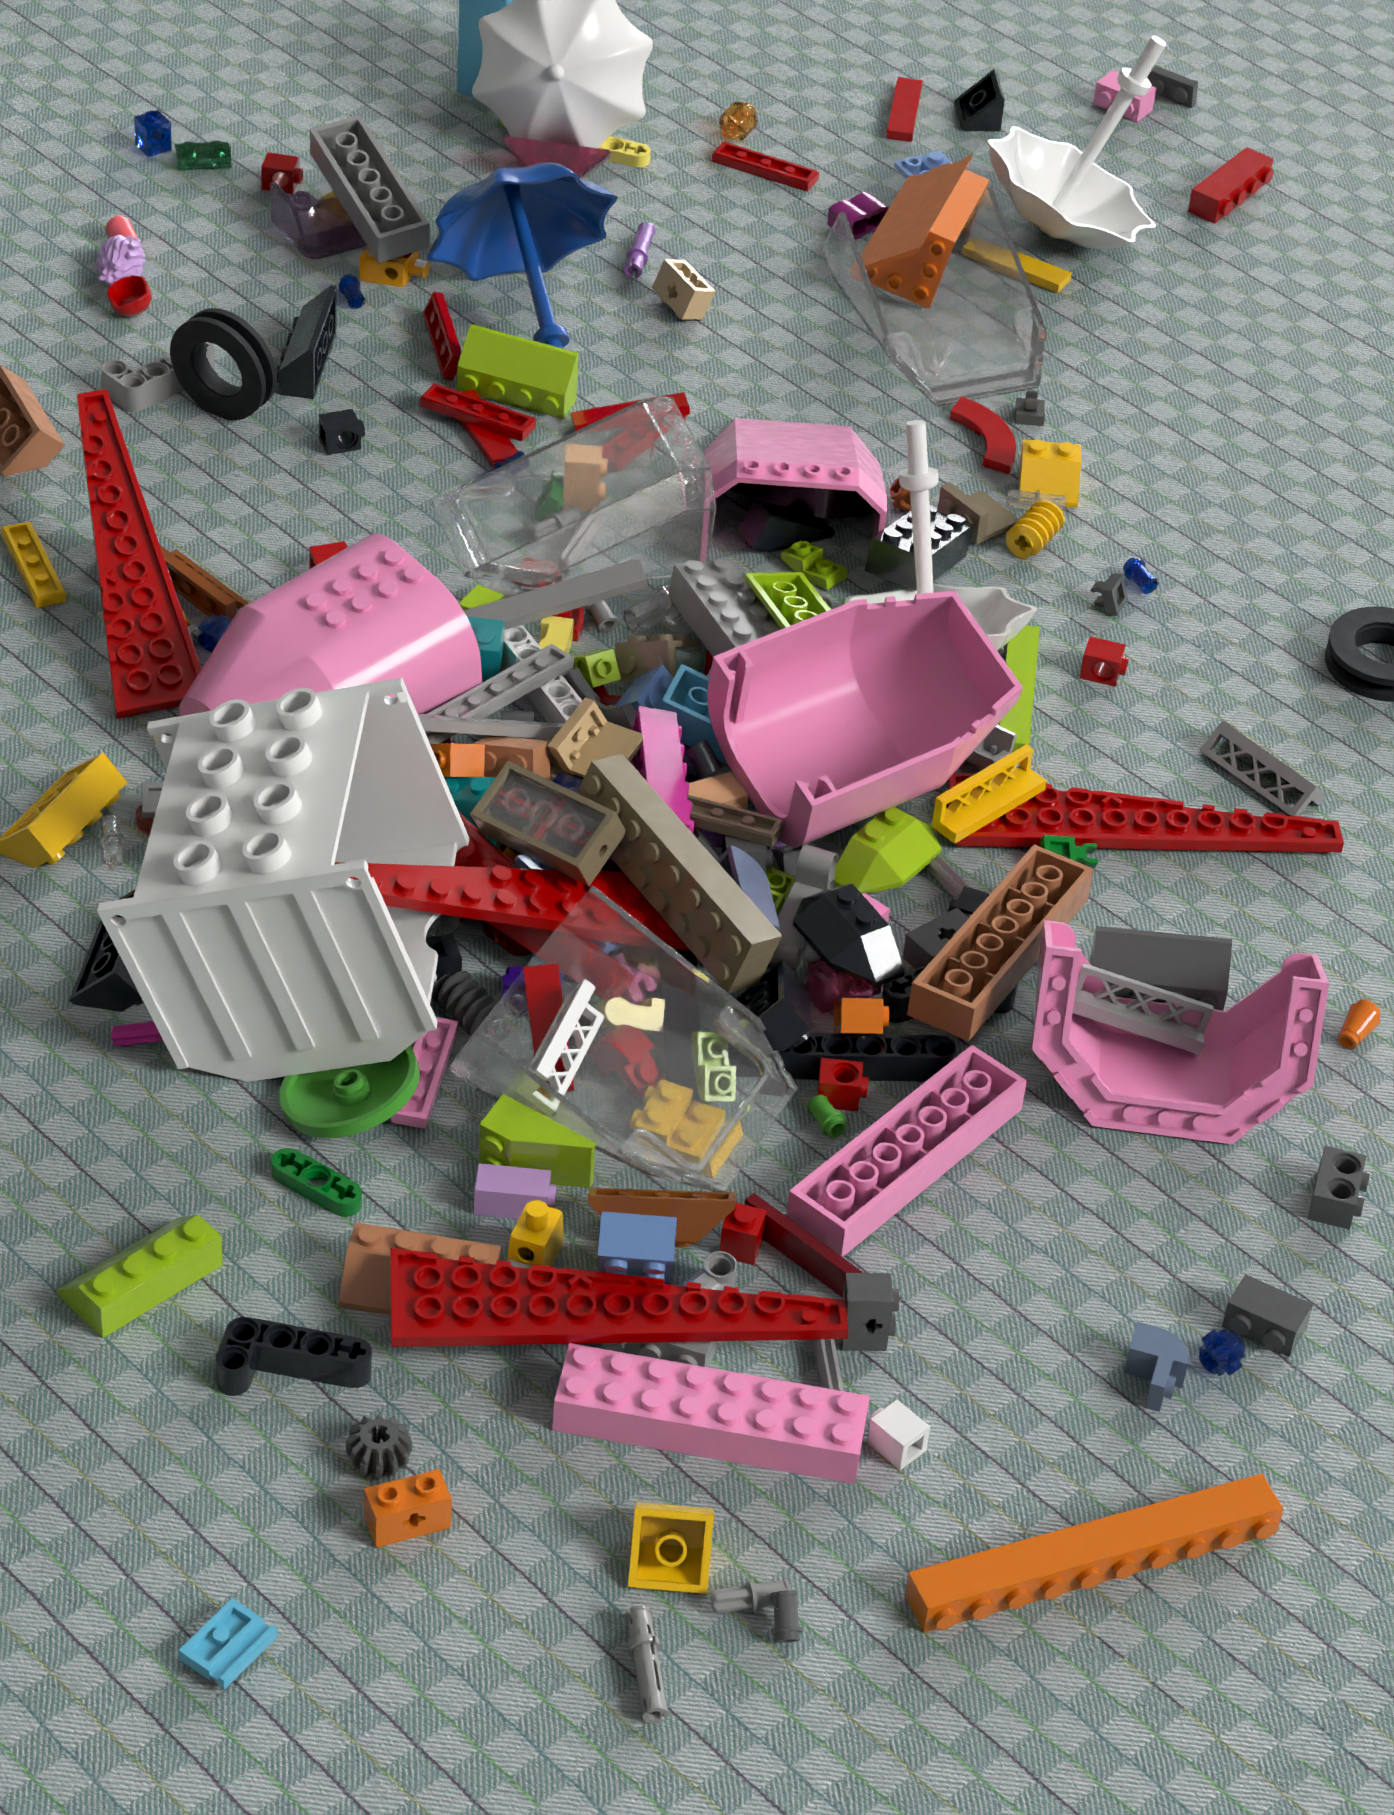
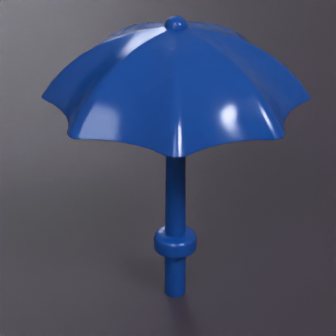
(522, 224)

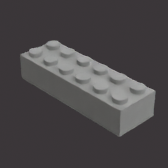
(369, 188)
(719, 604)

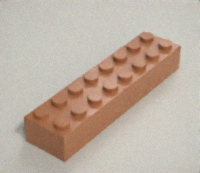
(998, 943)

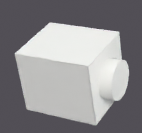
(898, 1434)

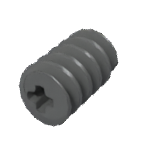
(463, 1000)

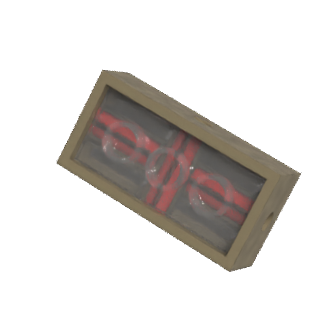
(548, 823)

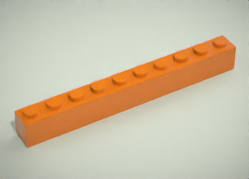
(1092, 1553)

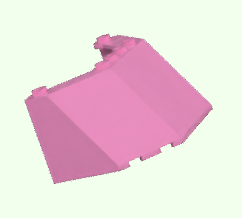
(1247, 1071)

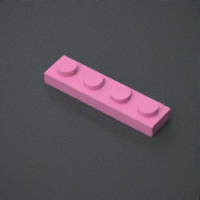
(432, 1056)

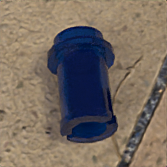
(350, 287)
(1136, 570)

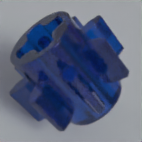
(212, 630)
(1221, 1352)

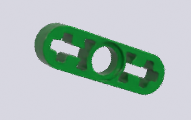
(322, 1195)

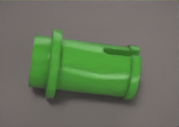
(831, 1122)

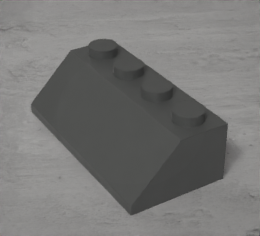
(1171, 961)

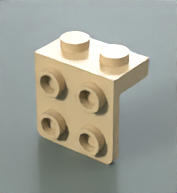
(591, 737)

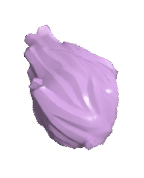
(120, 258)

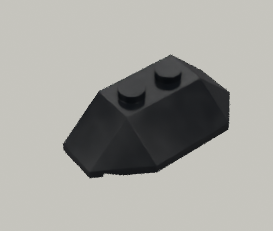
(850, 935)

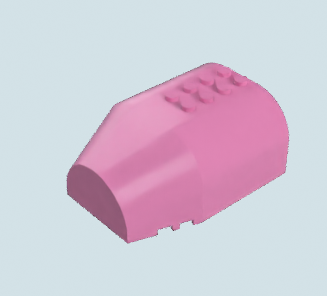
(341, 626)
(857, 709)

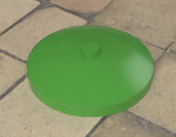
(349, 1098)

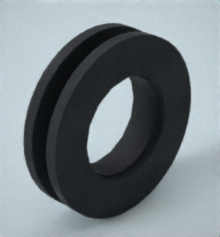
(246, 349)
(1348, 663)

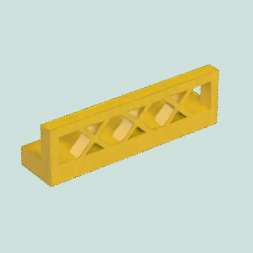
(989, 799)

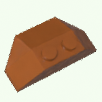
(695, 1210)

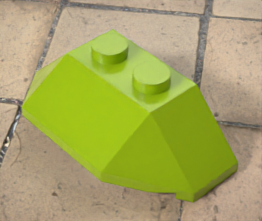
(887, 852)

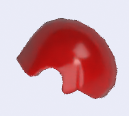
(129, 295)

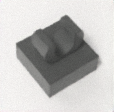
(1030, 409)
(1113, 594)

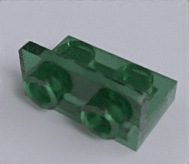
(203, 155)

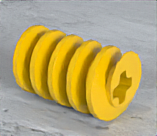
(1035, 529)

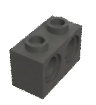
(1338, 1186)

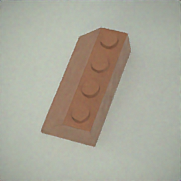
(26, 432)
(367, 1262)

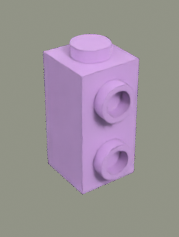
(507, 1190)

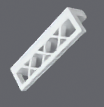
(562, 1027)

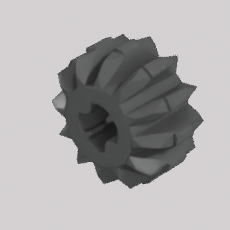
(378, 1446)

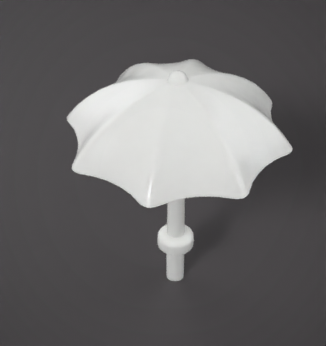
(562, 70)
(1064, 188)
(990, 606)

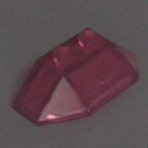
(577, 158)

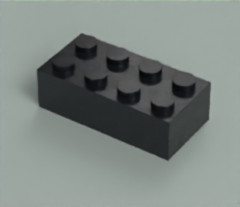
(893, 548)

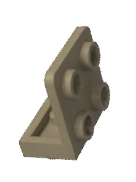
(979, 509)
(648, 652)

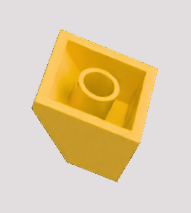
(1051, 469)
(671, 1547)

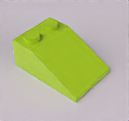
(527, 1139)

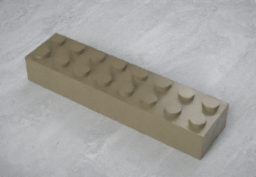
(683, 878)

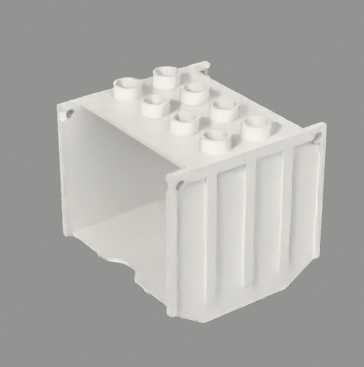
(240, 920)

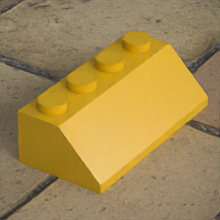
(63, 812)

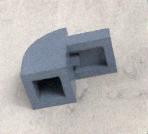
(1157, 1357)

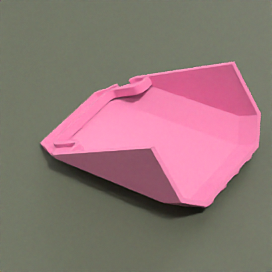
(797, 457)

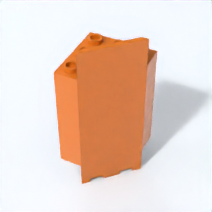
(921, 230)

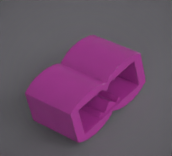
(862, 212)

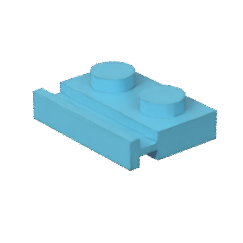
(227, 1643)

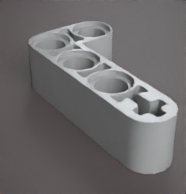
(146, 385)
(813, 874)

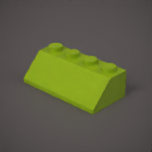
(518, 371)
(787, 596)
(144, 1274)

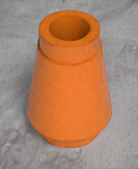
(1359, 1023)

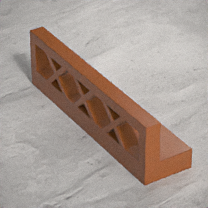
(201, 587)

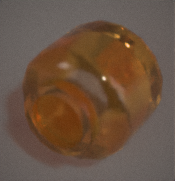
(738, 120)

